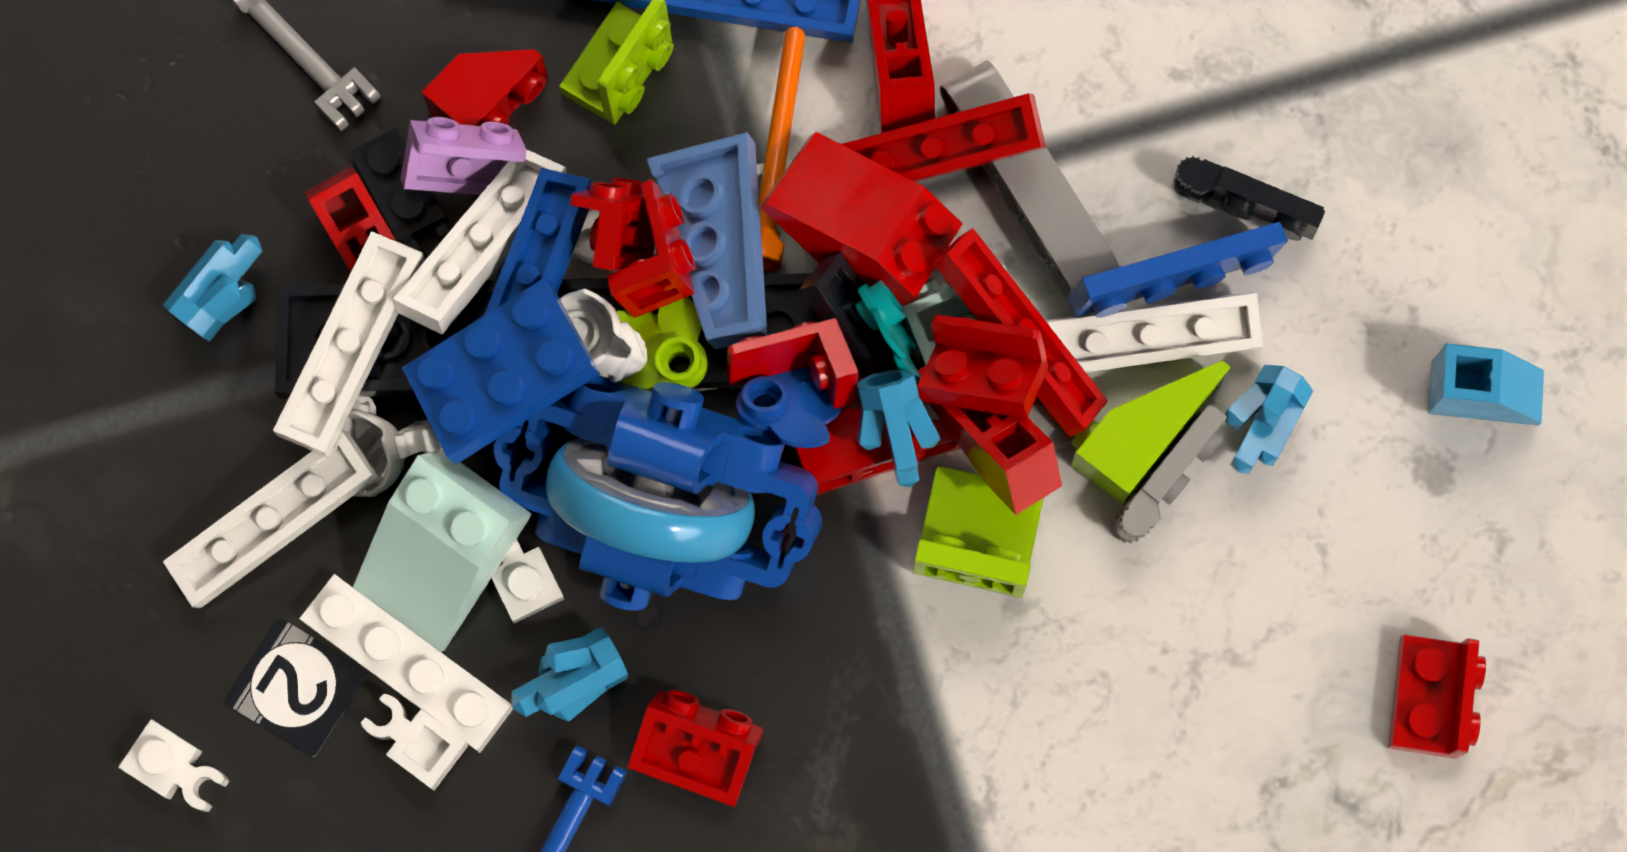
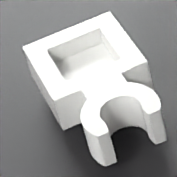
(416, 438)
(421, 745)
(167, 763)

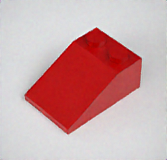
(870, 213)

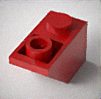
(486, 86)

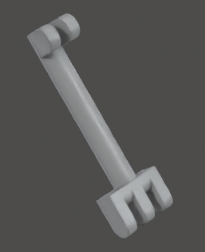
(337, 89)

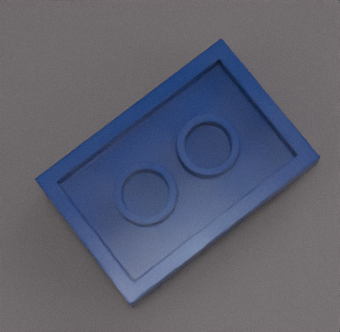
(500, 371)

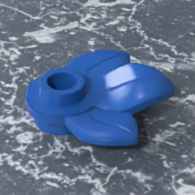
(793, 409)

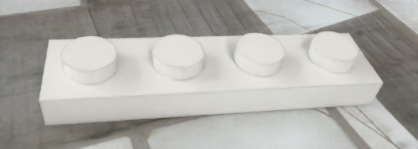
(471, 247)
(1162, 332)
(348, 345)
(269, 520)
(407, 663)

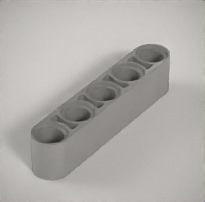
(1036, 192)

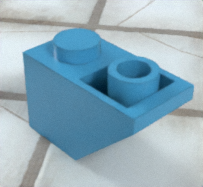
(1485, 385)

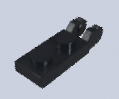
(1247, 196)
(407, 211)

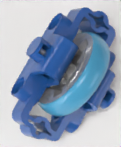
(658, 492)

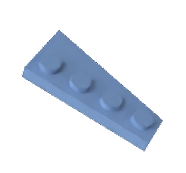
(723, 230)

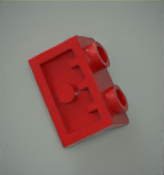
(623, 224)
(984, 366)
(1436, 696)
(695, 746)

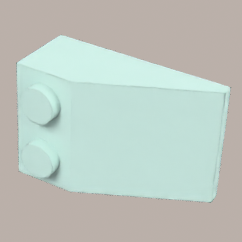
(438, 547)

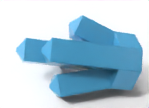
(213, 287)
(1279, 401)
(887, 405)
(571, 676)

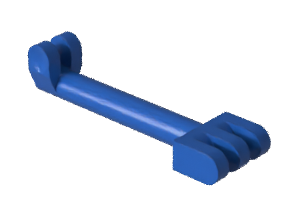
(584, 791)

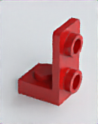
(664, 277)
(807, 344)

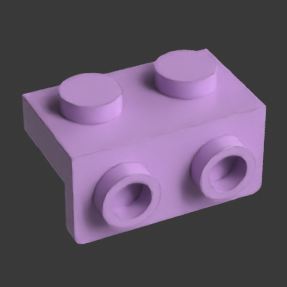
(457, 156)

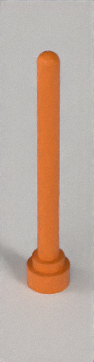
(779, 141)

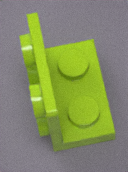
(619, 60)
(974, 536)

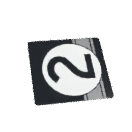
(296, 687)

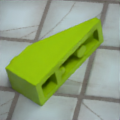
(1138, 433)

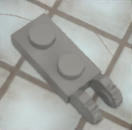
(1167, 477)

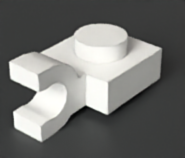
(526, 583)

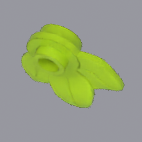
(668, 336)

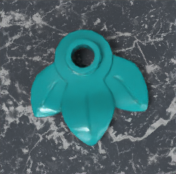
(884, 312)

